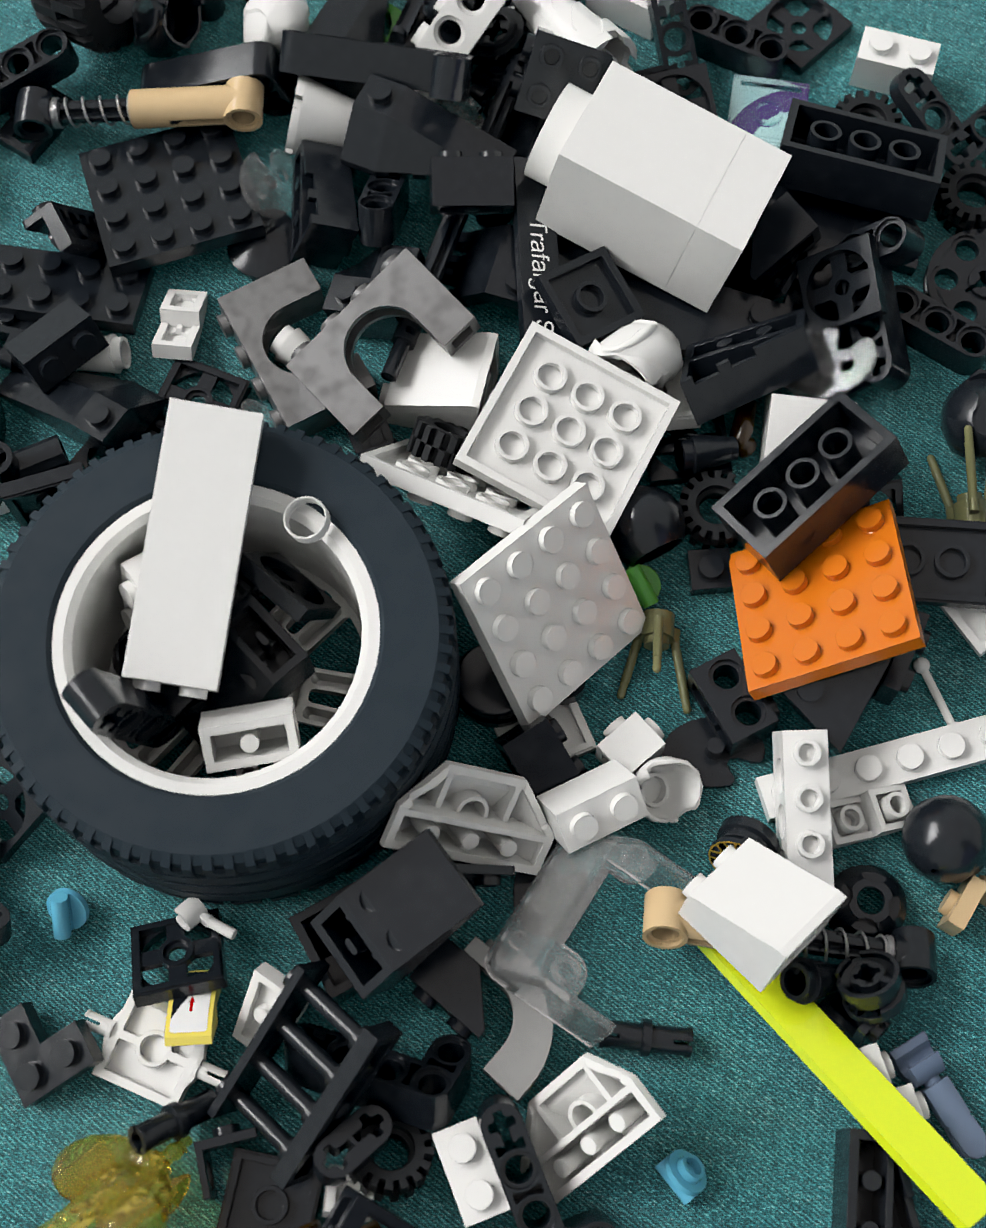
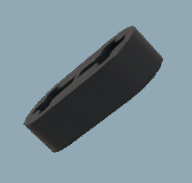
(345, 1137)

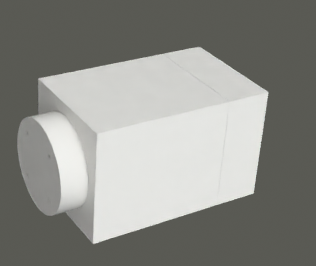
(653, 182)

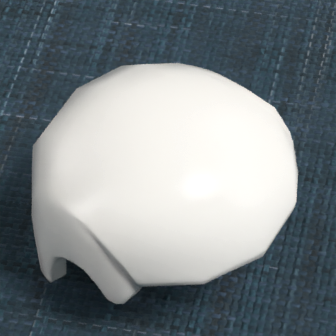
(669, 788)

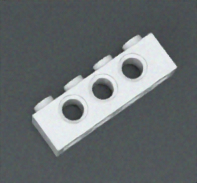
(472, 26)
(803, 800)

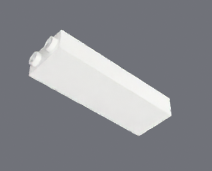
(193, 548)

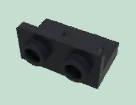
(68, 228)

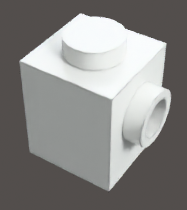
(631, 742)

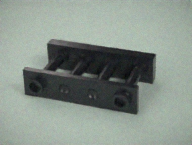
(344, 1081)

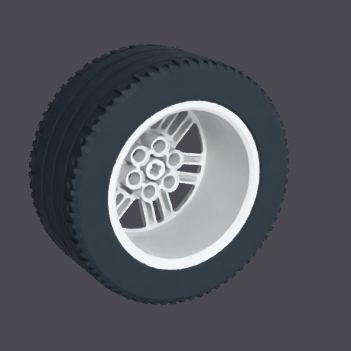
(267, 826)

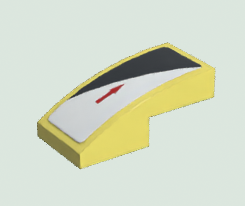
(192, 1018)

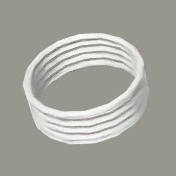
(294, 504)

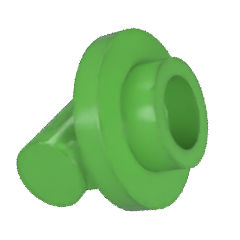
(645, 584)

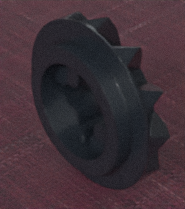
(513, 31)

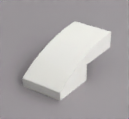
(181, 324)

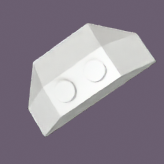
(475, 817)
(587, 1121)

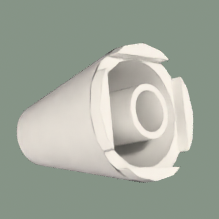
(317, 115)

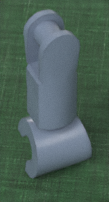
(921, 1066)

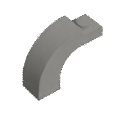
(528, 1045)

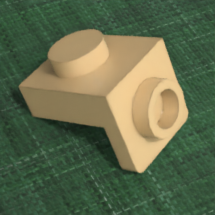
(960, 904)

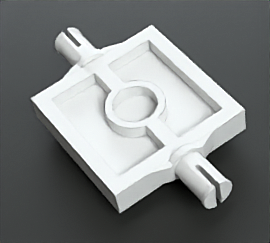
(138, 1055)

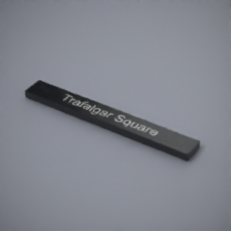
(534, 250)

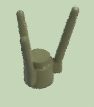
(969, 505)
(657, 635)

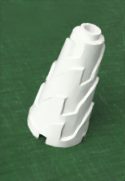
(578, 23)

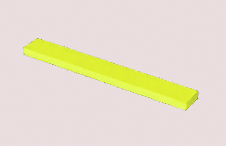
(868, 1097)

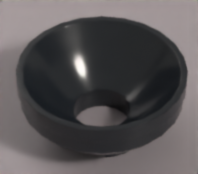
(849, 914)

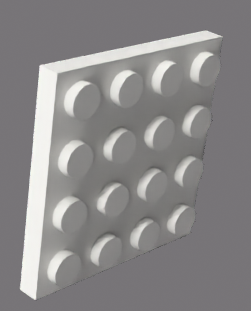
(566, 421)
(462, 494)
(550, 603)

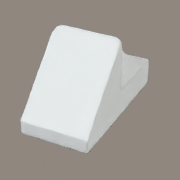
(261, 995)

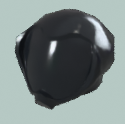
(165, 25)
(966, 407)

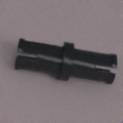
(649, 1038)
(171, 1123)

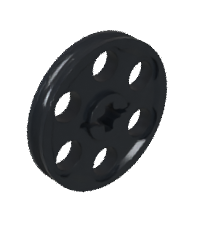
(964, 273)

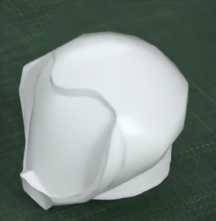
(267, 18)
(642, 350)

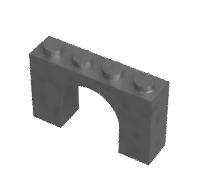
(400, 290)
(255, 318)

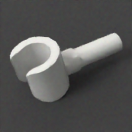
(193, 912)

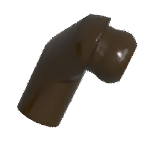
(743, 427)

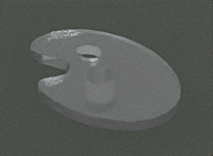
(263, 186)
(831, 377)

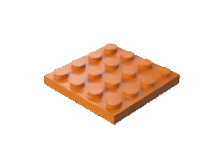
(832, 611)

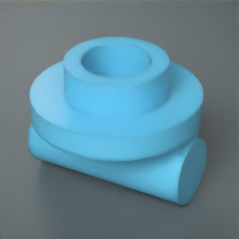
(67, 912)
(683, 1174)

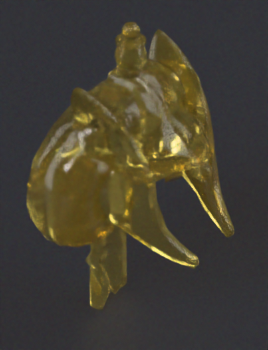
(115, 1185)

